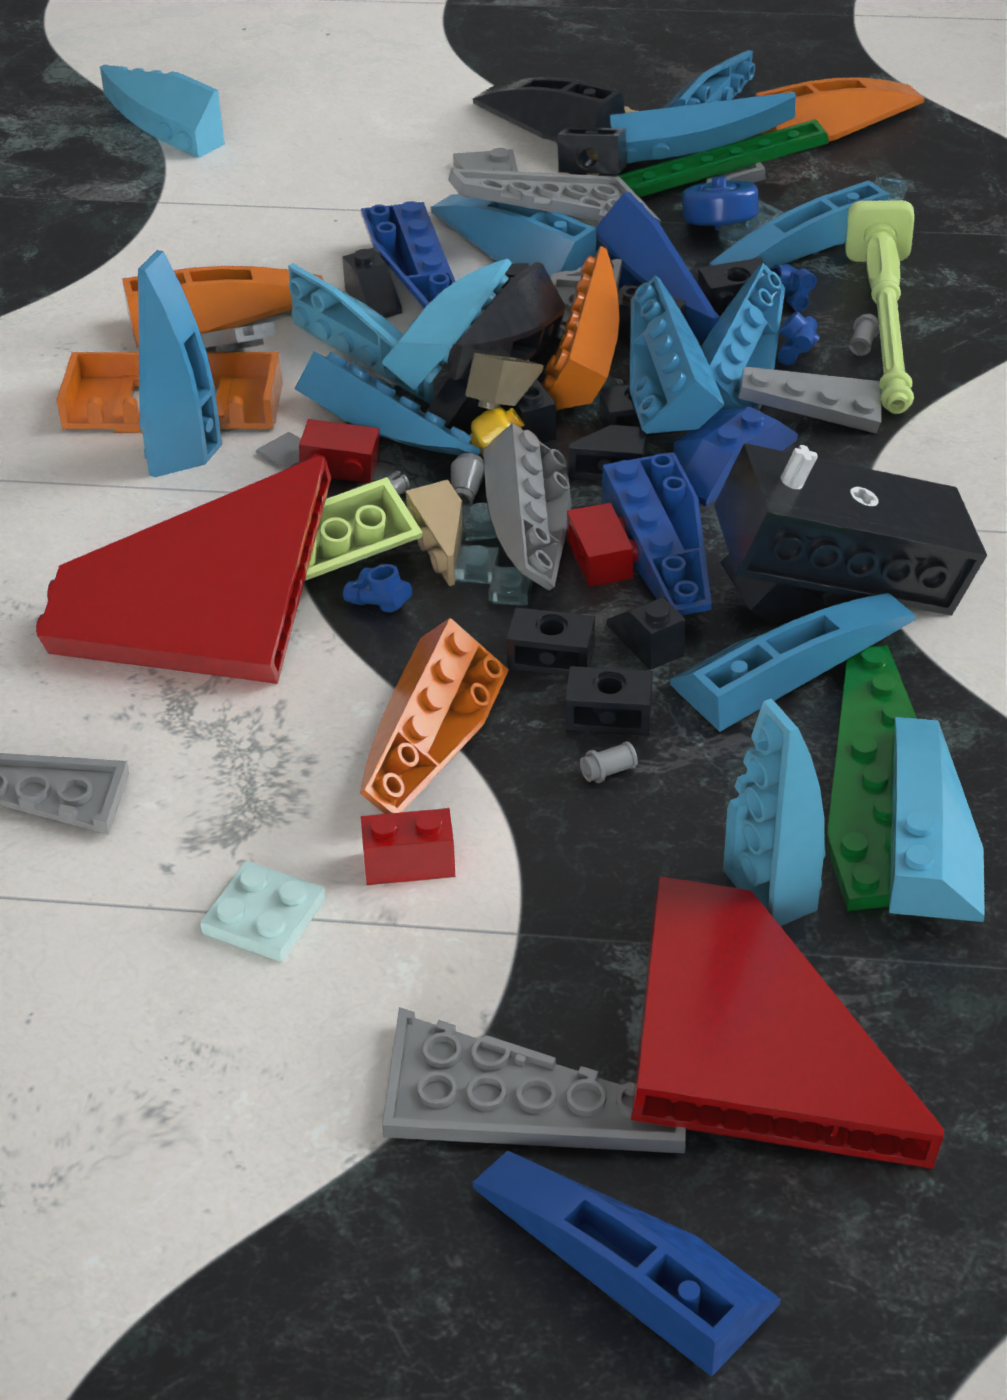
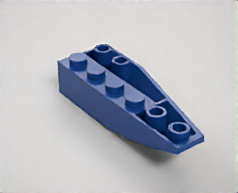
(666, 526)
(641, 1262)

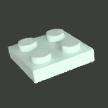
(263, 911)

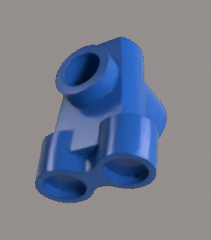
(796, 284)
(800, 337)
(378, 587)

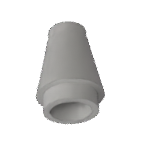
(467, 476)

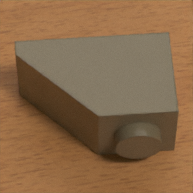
(500, 379)

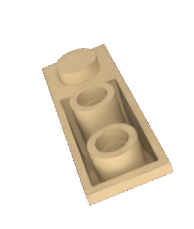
(440, 518)

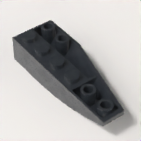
(516, 323)

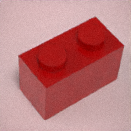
(348, 449)
(601, 544)
(408, 846)

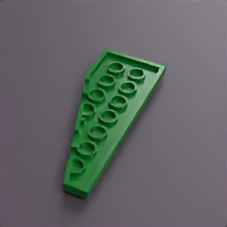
(863, 778)

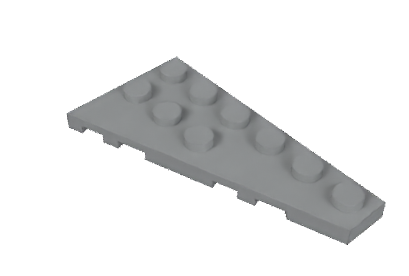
(563, 193)
(506, 1094)

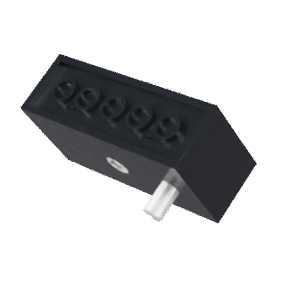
(847, 529)

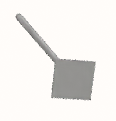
(282, 450)

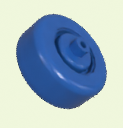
(720, 202)

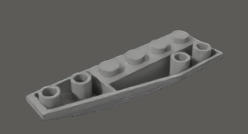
(528, 501)

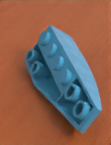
(519, 232)
(746, 335)
(174, 375)
(781, 660)

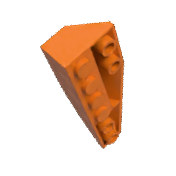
(846, 103)
(223, 295)
(588, 338)
(430, 715)

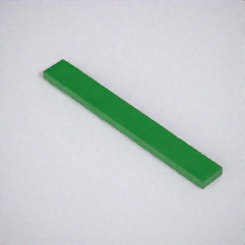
(725, 158)

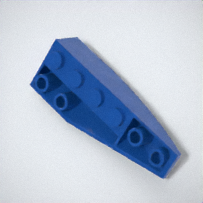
(409, 247)
(646, 251)

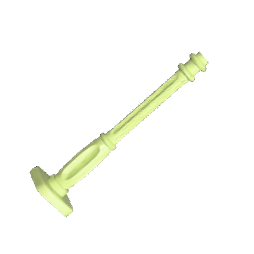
(882, 238)

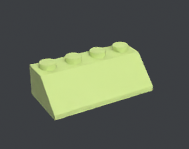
(360, 526)

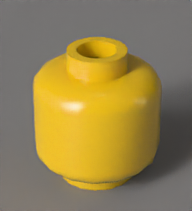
(491, 424)

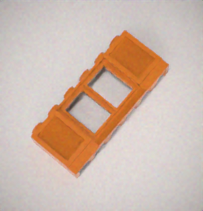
(101, 388)

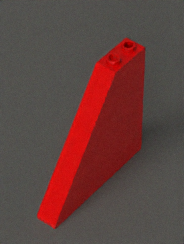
(198, 589)
(756, 1041)

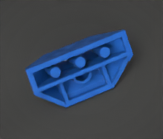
(713, 448)

